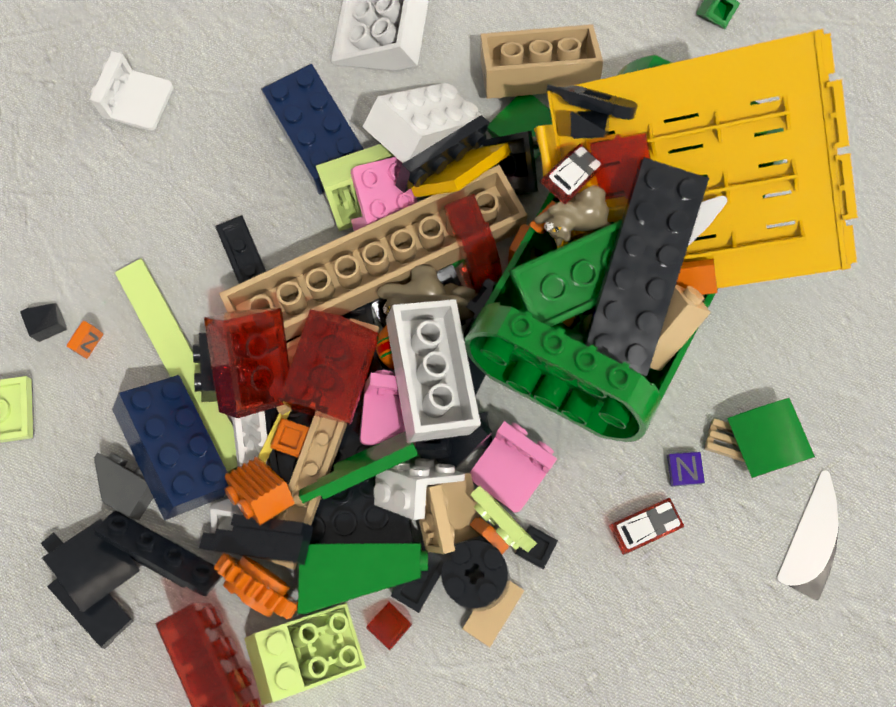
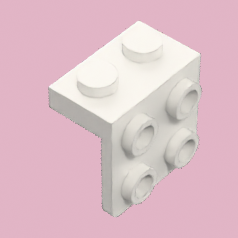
(129, 94)
(404, 486)

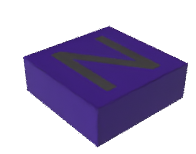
(685, 469)

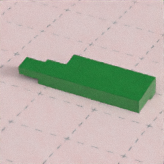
(361, 467)

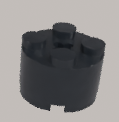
(462, 562)

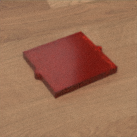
(621, 162)

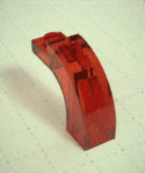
(475, 242)

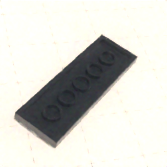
(645, 263)

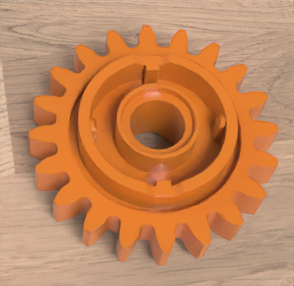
(256, 586)

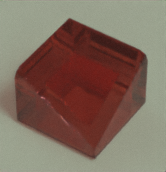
(389, 625)

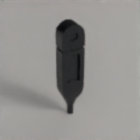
(596, 101)

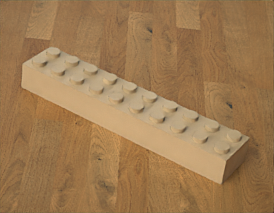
(384, 252)

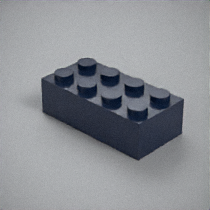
(310, 120)
(171, 446)

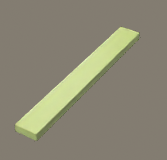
(175, 352)

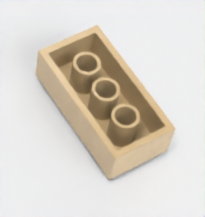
(533, 58)

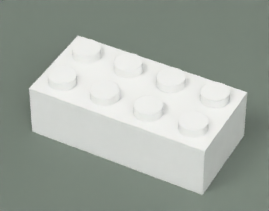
(418, 118)
(432, 370)

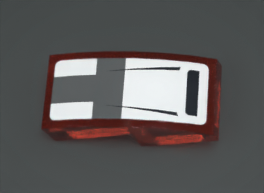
(572, 173)
(646, 526)

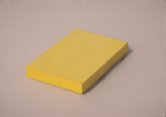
(464, 171)

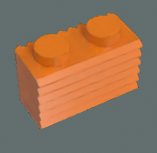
(258, 491)

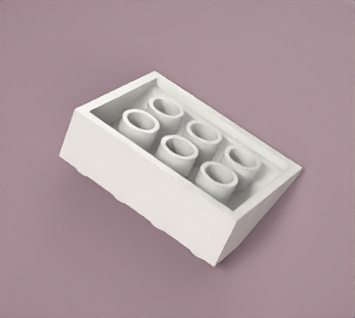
(380, 34)

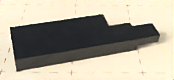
(272, 540)
(101, 620)

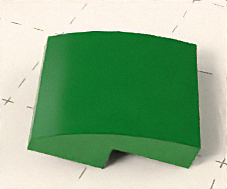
(521, 115)
(770, 437)

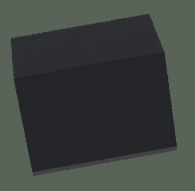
(520, 164)

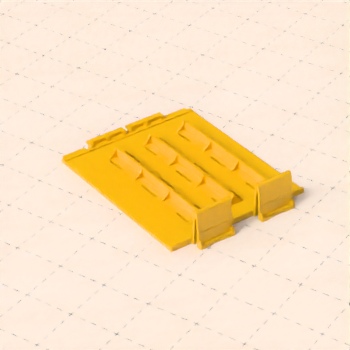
(721, 93)

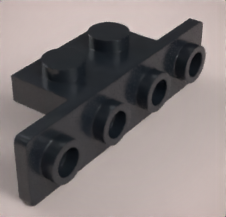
(158, 553)

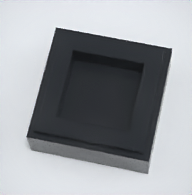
(541, 551)

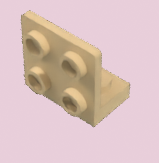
(448, 515)

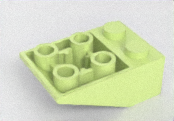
(339, 186)
(304, 653)

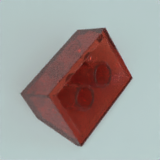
(248, 359)
(329, 367)

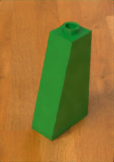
(354, 570)

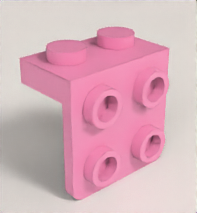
(377, 191)
(381, 409)
(512, 466)

